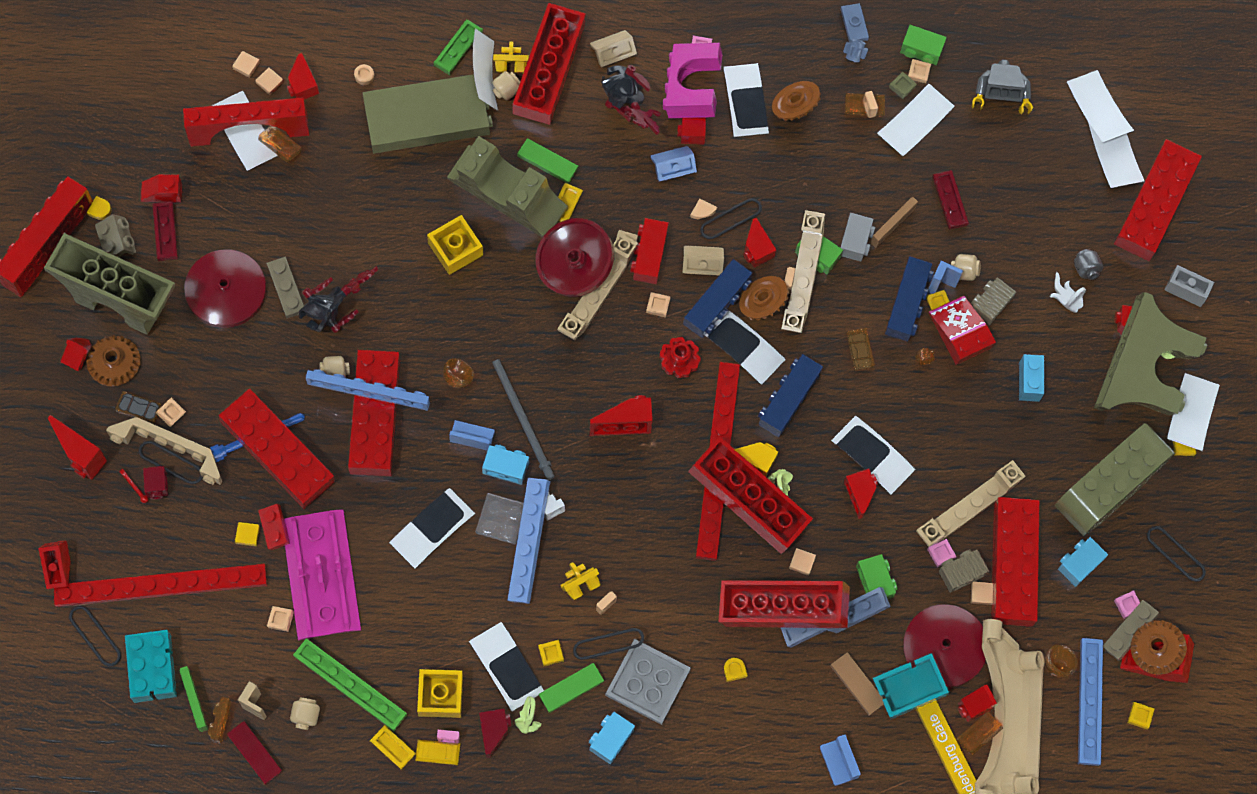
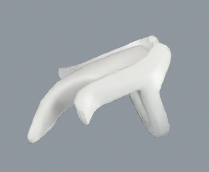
(1068, 297)

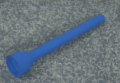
(221, 451)

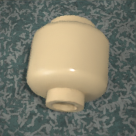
(506, 85)
(969, 265)
(334, 365)
(304, 713)

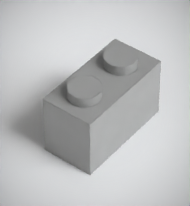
(856, 237)
(1189, 286)

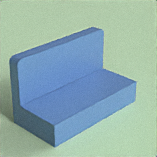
(674, 163)
(947, 274)
(471, 435)
(840, 761)

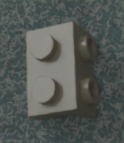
(115, 235)

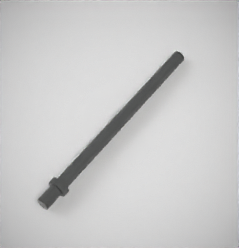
(544, 464)

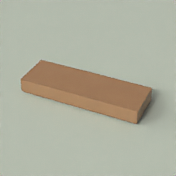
(894, 222)
(857, 683)

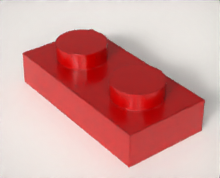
(274, 527)

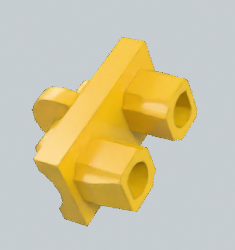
(502, 60)
(572, 585)

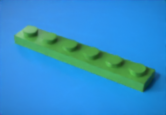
(350, 684)

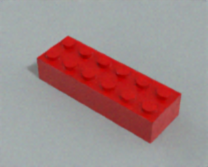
(549, 63)
(1157, 200)
(37, 242)
(374, 419)
(276, 448)
(750, 495)
(1015, 561)
(784, 604)

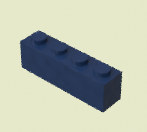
(718, 298)
(908, 299)
(790, 395)

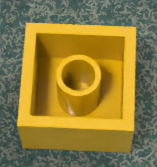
(455, 244)
(440, 693)

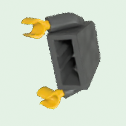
(1004, 83)

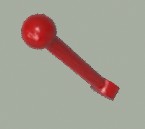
(143, 498)

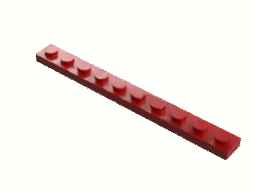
(721, 426)
(160, 585)

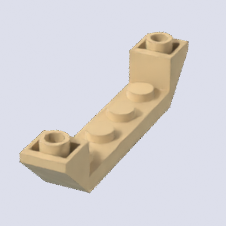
(805, 271)
(582, 315)
(124, 431)
(970, 506)

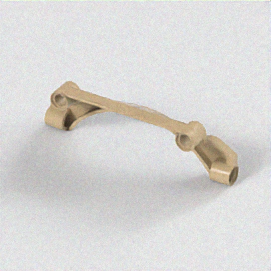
(1018, 694)

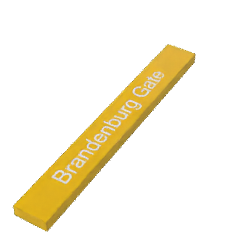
(947, 748)

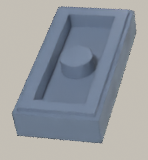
(854, 22)

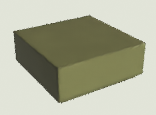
(902, 85)

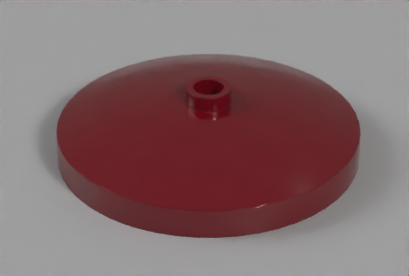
(559, 253)
(228, 304)
(956, 626)

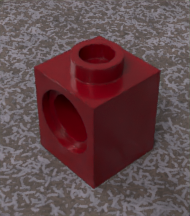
(155, 482)

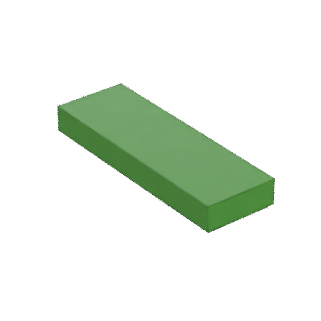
(457, 47)
(547, 161)
(571, 688)
(193, 699)

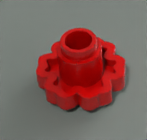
(679, 357)

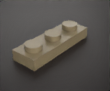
(285, 286)
(1121, 639)

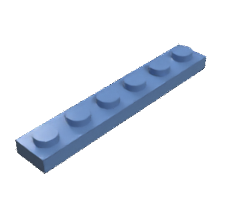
(361, 388)
(528, 540)
(1090, 702)

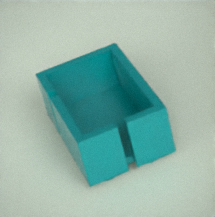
(150, 666)
(911, 687)

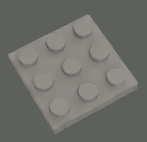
(648, 682)

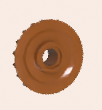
(796, 100)
(763, 297)
(114, 372)
(1163, 660)

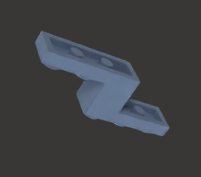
(859, 610)

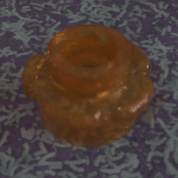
(925, 356)

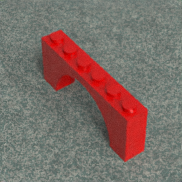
(206, 121)

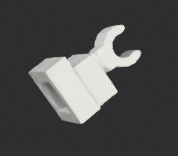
(553, 507)

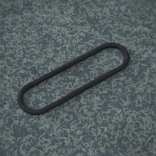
(737, 224)
(174, 454)
(1182, 548)
(605, 636)
(88, 642)

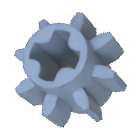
(855, 50)

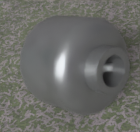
(1088, 264)

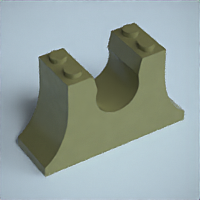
(509, 190)
(109, 280)
(1132, 369)

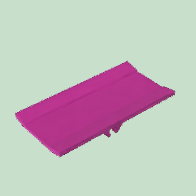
(321, 575)

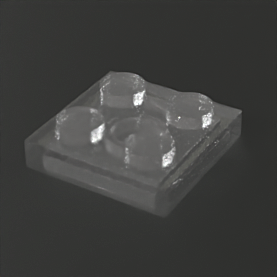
(500, 518)

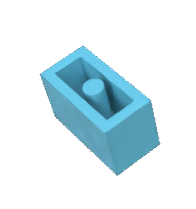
(1031, 377)
(505, 464)
(1082, 561)
(611, 738)

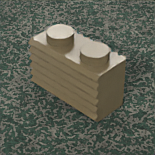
(993, 300)
(963, 570)

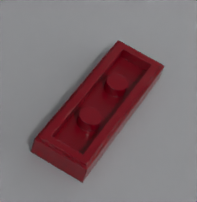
(950, 200)
(165, 231)
(254, 753)

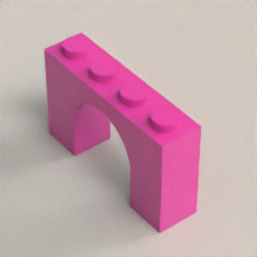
(685, 60)

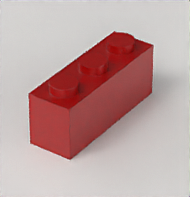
(649, 251)

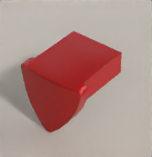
(76, 352)

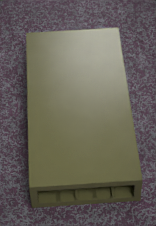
(425, 114)

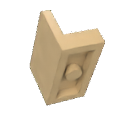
(614, 48)
(703, 260)
(249, 698)

